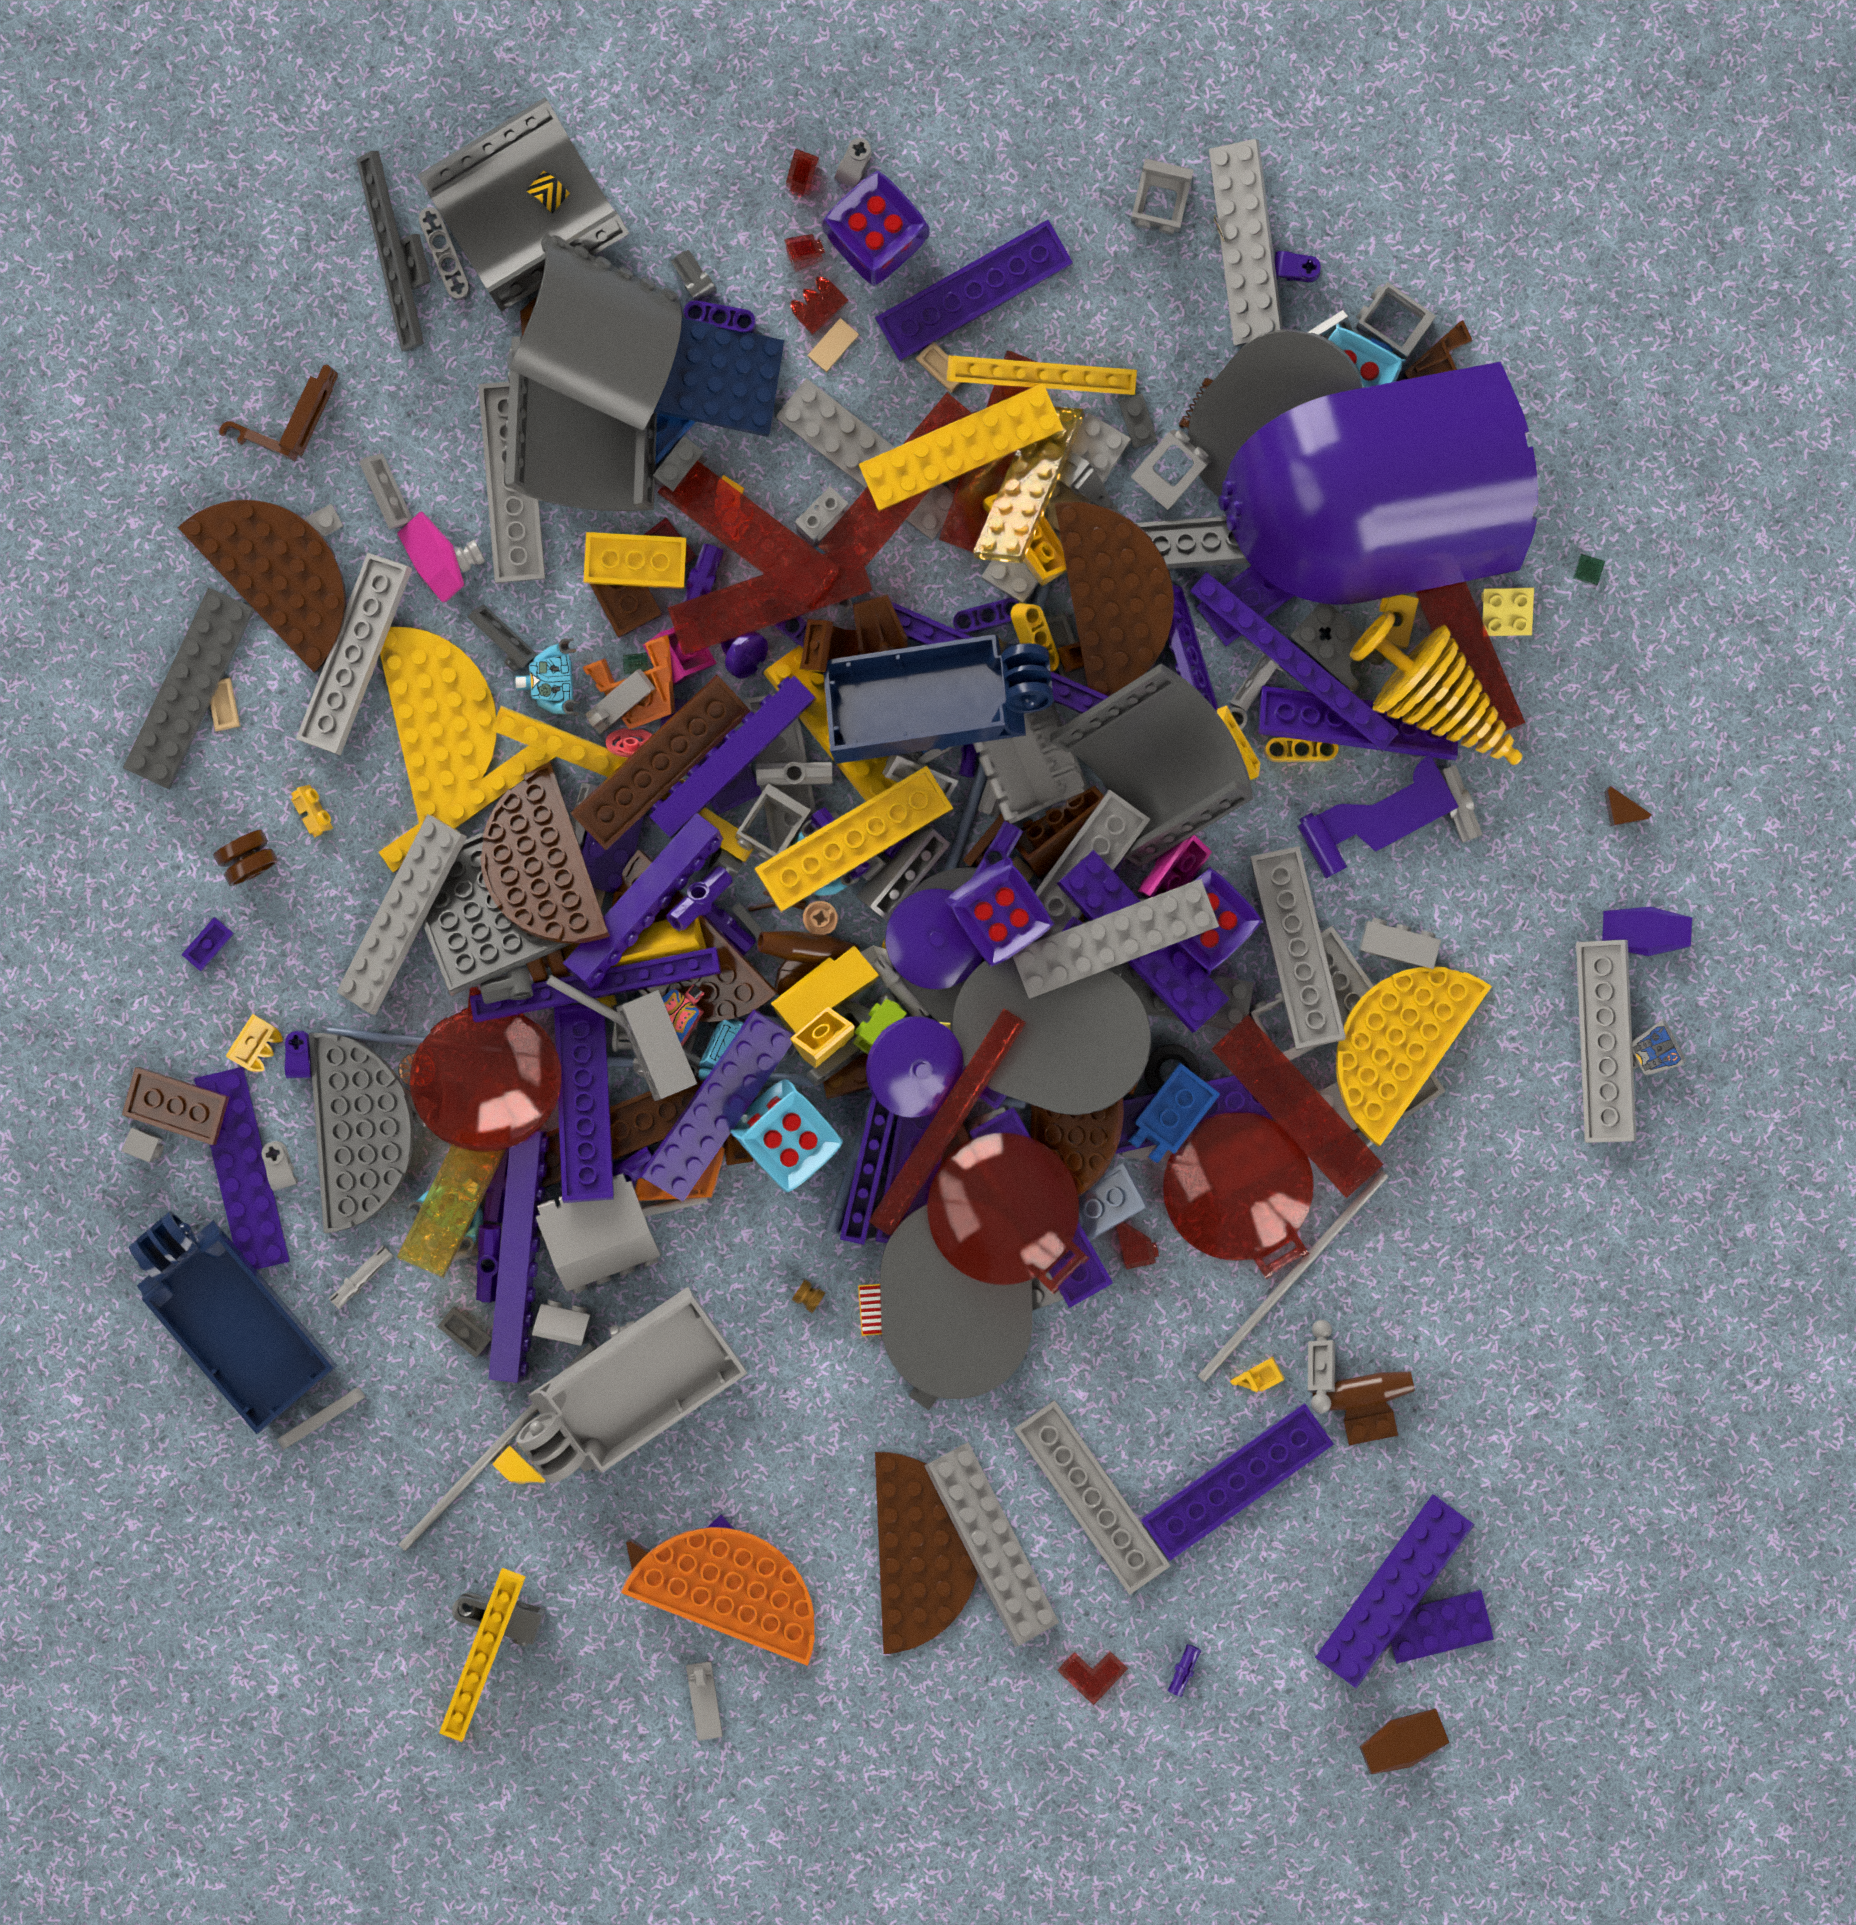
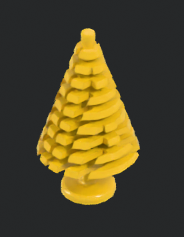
(1436, 690)

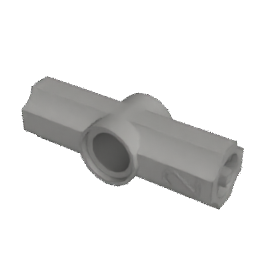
(811, 772)
(1463, 816)

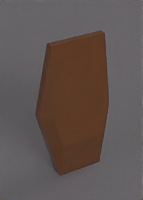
(878, 626)
(1404, 1742)

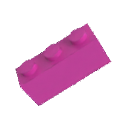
(1175, 867)

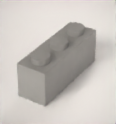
(1399, 943)

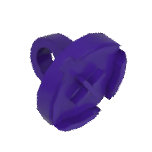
(745, 654)

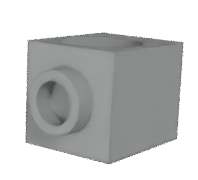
(143, 1145)

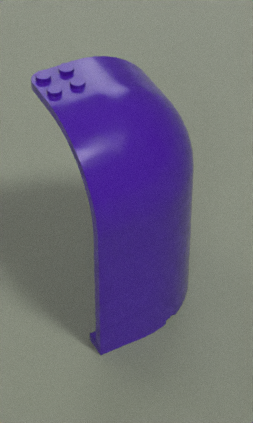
(1387, 488)

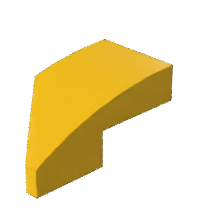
(1260, 1377)
(516, 1468)

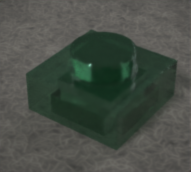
(1588, 569)
(634, 662)

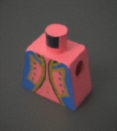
(683, 1010)

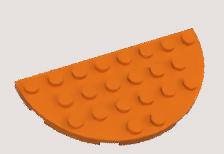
(730, 1586)

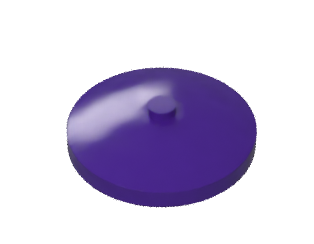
(929, 942)
(914, 1066)

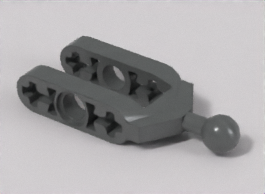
(849, 1051)

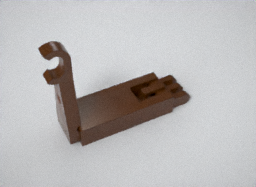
(301, 422)

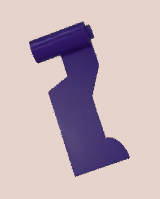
(1381, 822)

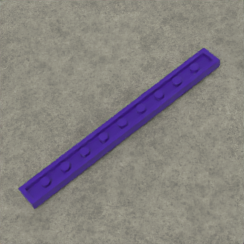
(930, 632)
(1294, 661)
(616, 981)

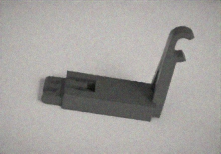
(1082, 478)

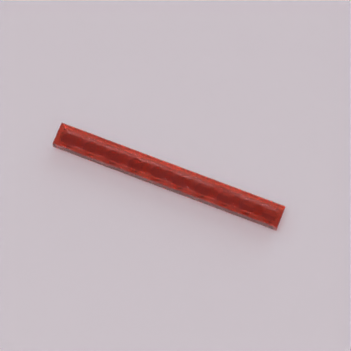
(947, 1121)

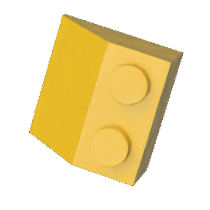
(822, 1036)

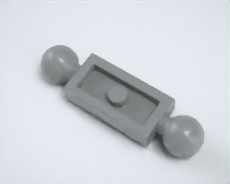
(1321, 1366)

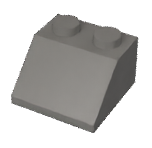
(562, 1323)

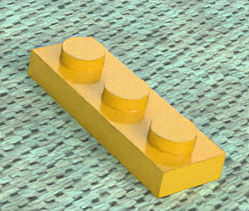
(1250, 759)

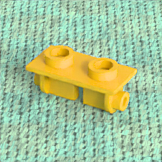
(305, 800)

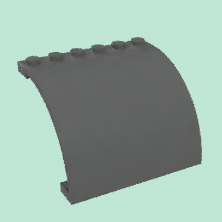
(501, 224)
(599, 334)
(575, 452)
(1164, 756)

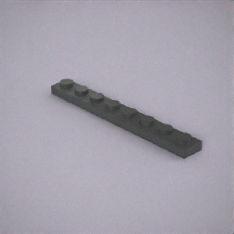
(390, 251)

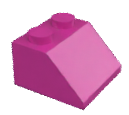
(685, 666)

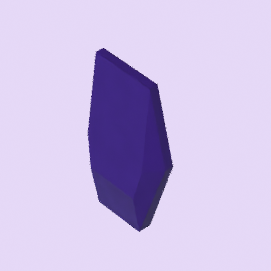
(1648, 930)

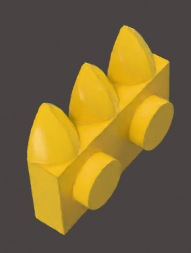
(253, 1043)

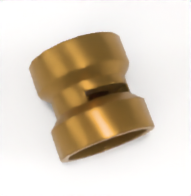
(808, 1296)

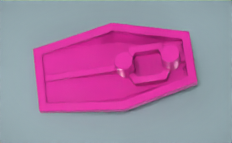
(432, 556)

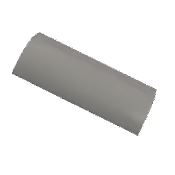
(903, 871)
(656, 1045)

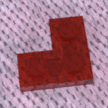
(1092, 1681)

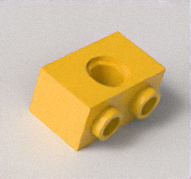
(1405, 608)

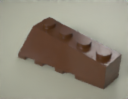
(1049, 836)

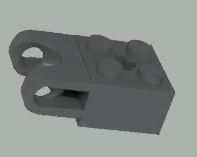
(1335, 653)
(523, 1623)

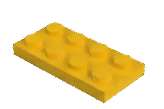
(634, 560)

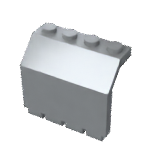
(1030, 769)
(597, 1237)

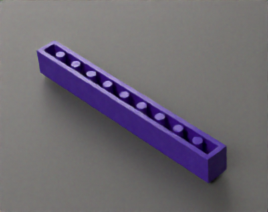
(517, 1259)

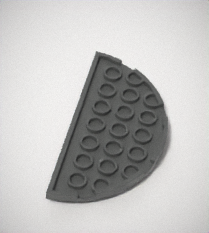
(360, 1130)

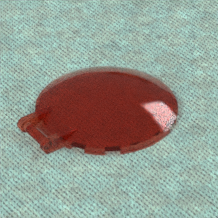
(485, 1080)
(1240, 1189)
(1005, 1211)

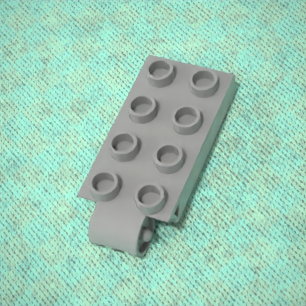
(629, 1390)

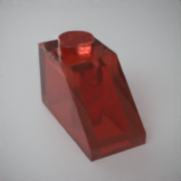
(802, 173)
(804, 251)
(1135, 1247)

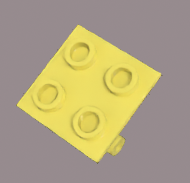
(1508, 611)

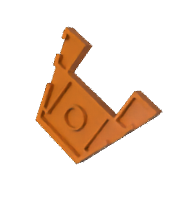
(659, 701)
(702, 1189)

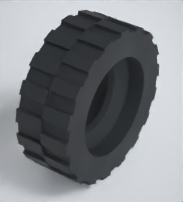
(1164, 1053)

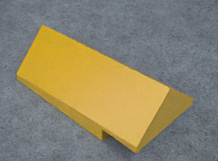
(1045, 553)
(663, 941)
(824, 987)

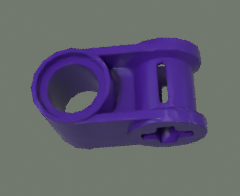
(1292, 266)
(297, 1060)

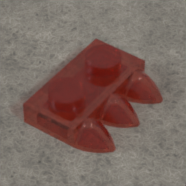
(819, 306)

